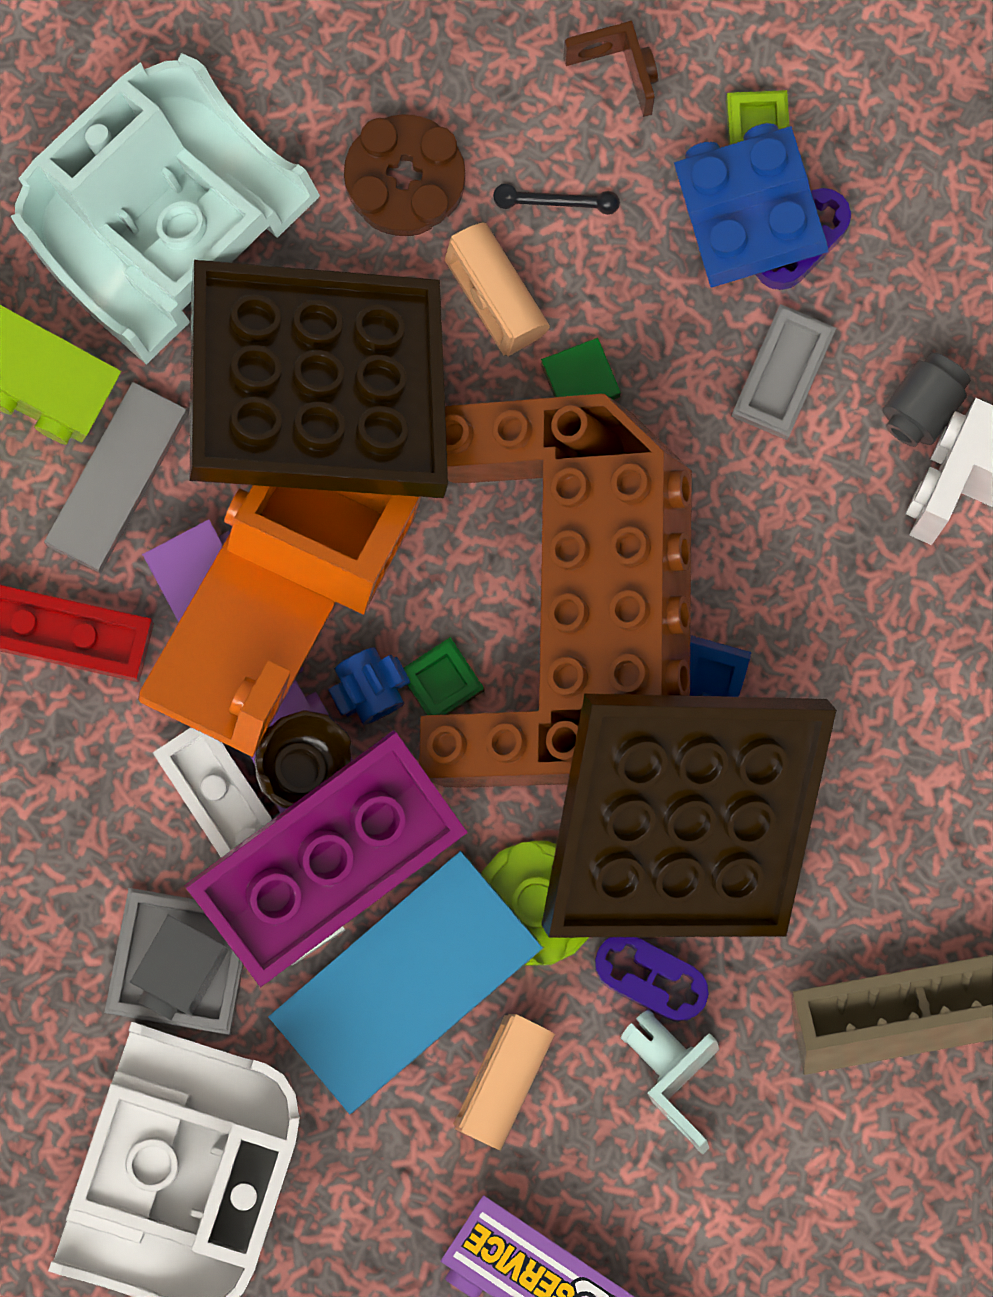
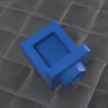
(716, 668)

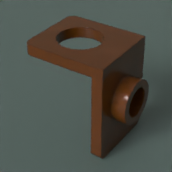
(617, 39)

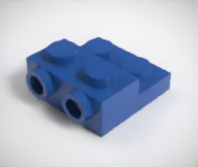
(750, 204)

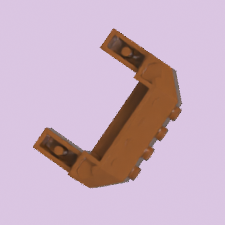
(608, 577)

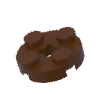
(426, 200)

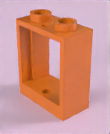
(312, 563)

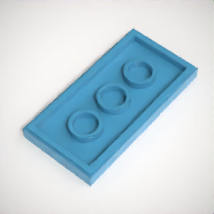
(406, 982)

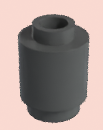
(926, 400)

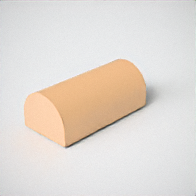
(495, 289)
(503, 1080)

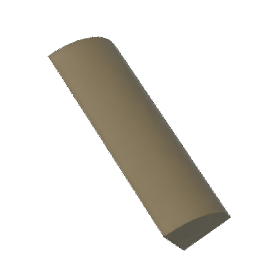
(894, 1015)

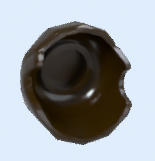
(300, 755)

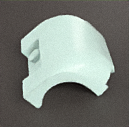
(147, 188)

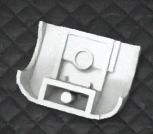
(180, 1172)

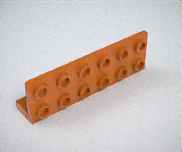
(252, 627)

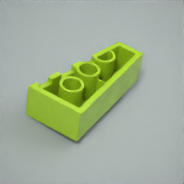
(50, 379)

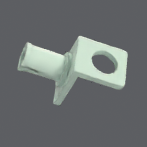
(673, 1065)

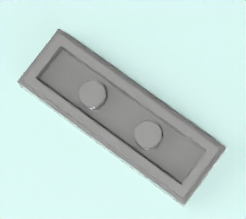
(116, 477)

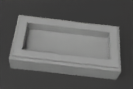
(783, 372)

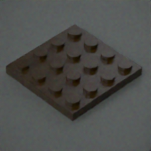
(317, 380)
(686, 816)

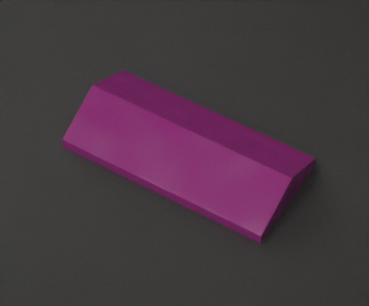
(326, 858)

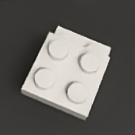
(965, 468)

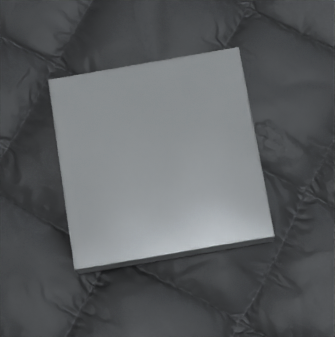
(140, 924)

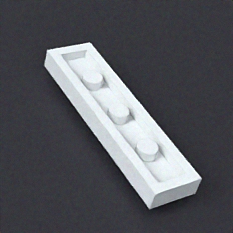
(216, 792)

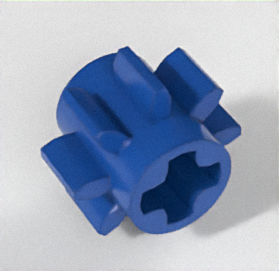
(369, 685)

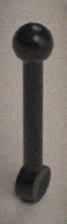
(506, 197)

